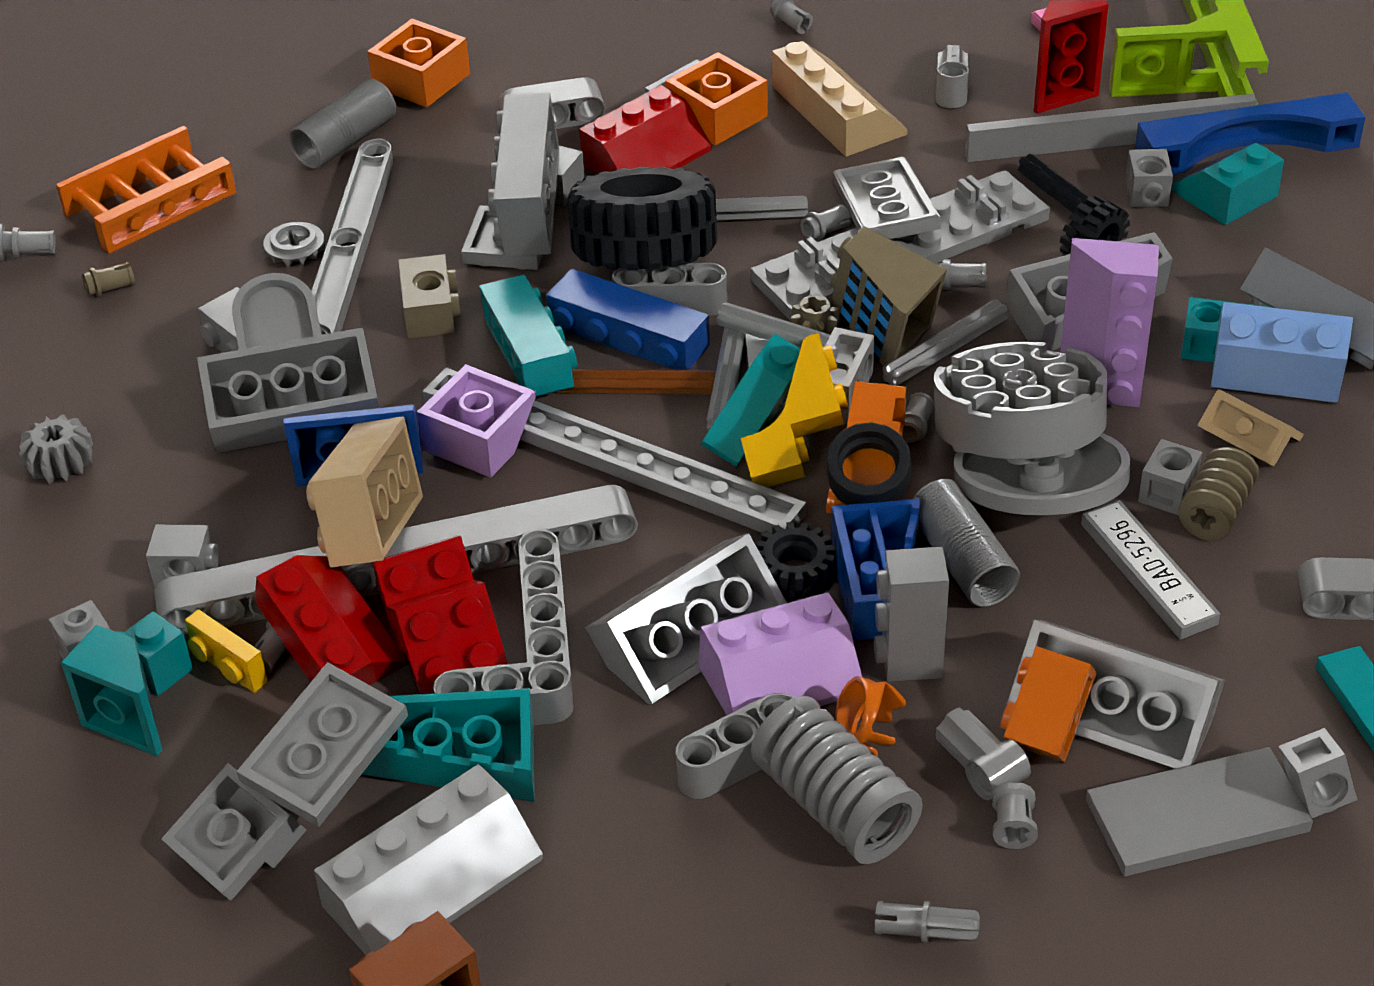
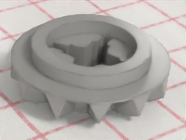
(306, 236)

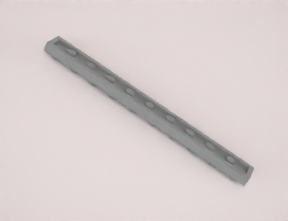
(653, 467)

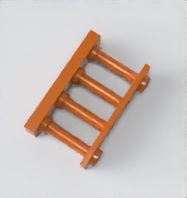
(156, 208)

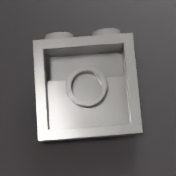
(233, 833)

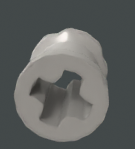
(1014, 815)

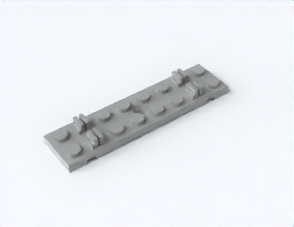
(969, 217)

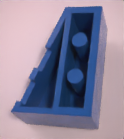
(860, 542)

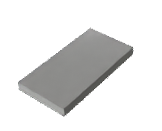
(887, 198)
(1198, 811)

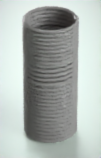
(342, 123)
(968, 544)

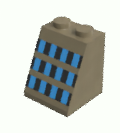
(886, 292)

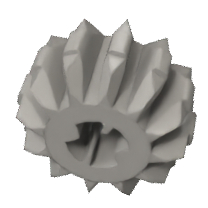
(56, 448)

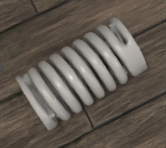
(836, 779)

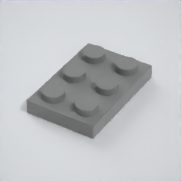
(322, 744)

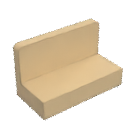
(1247, 427)

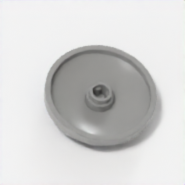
(1046, 483)

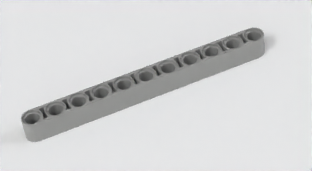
(490, 540)

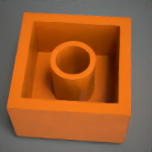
(419, 62)
(722, 96)

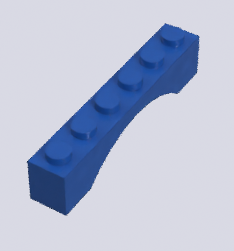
(1312, 123)

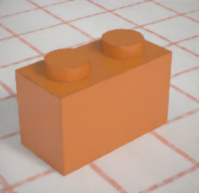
(1048, 703)

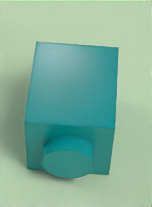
(161, 652)

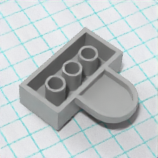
(281, 366)

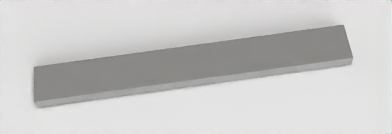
(1081, 129)

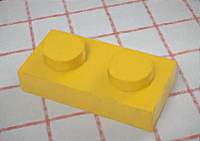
(226, 651)

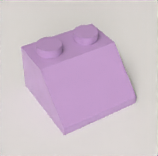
(475, 420)

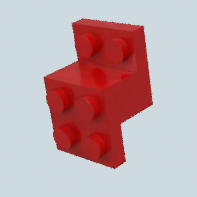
(438, 611)

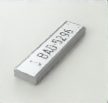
(1150, 570)

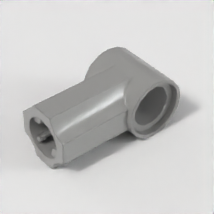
(952, 77)
(981, 753)

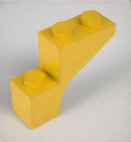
(810, 407)

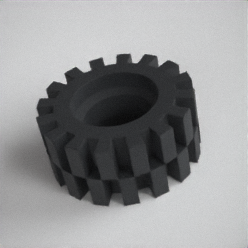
(1096, 221)
(799, 545)

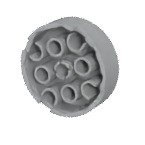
(1020, 401)

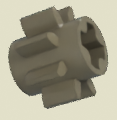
(816, 314)

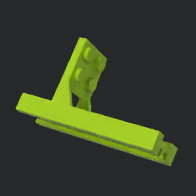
(1161, 57)

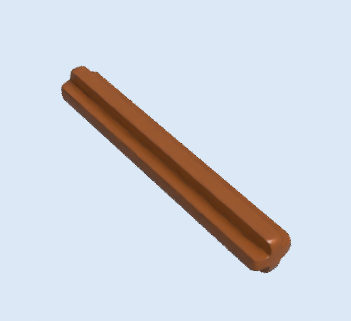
(641, 381)

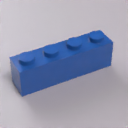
(629, 320)

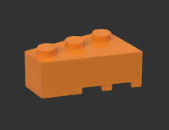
(879, 405)

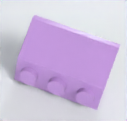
(781, 649)

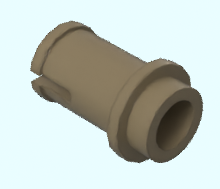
(107, 279)

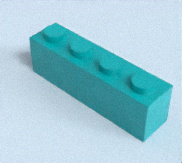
(528, 335)

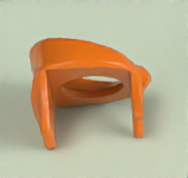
(873, 703)

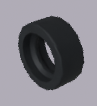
(865, 437)

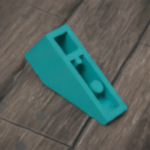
(754, 400)

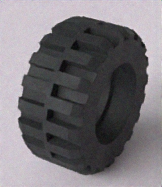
(642, 218)

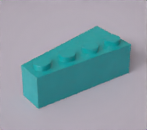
(458, 731)

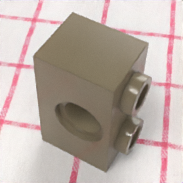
(427, 296)

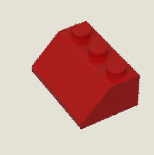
(1070, 52)
(644, 133)
(325, 620)

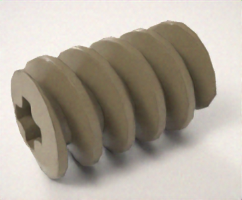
(1218, 493)

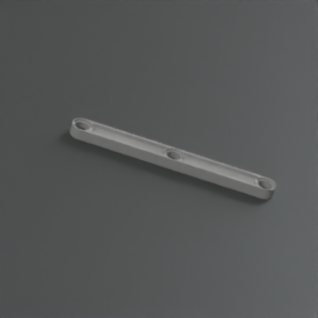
(353, 224)

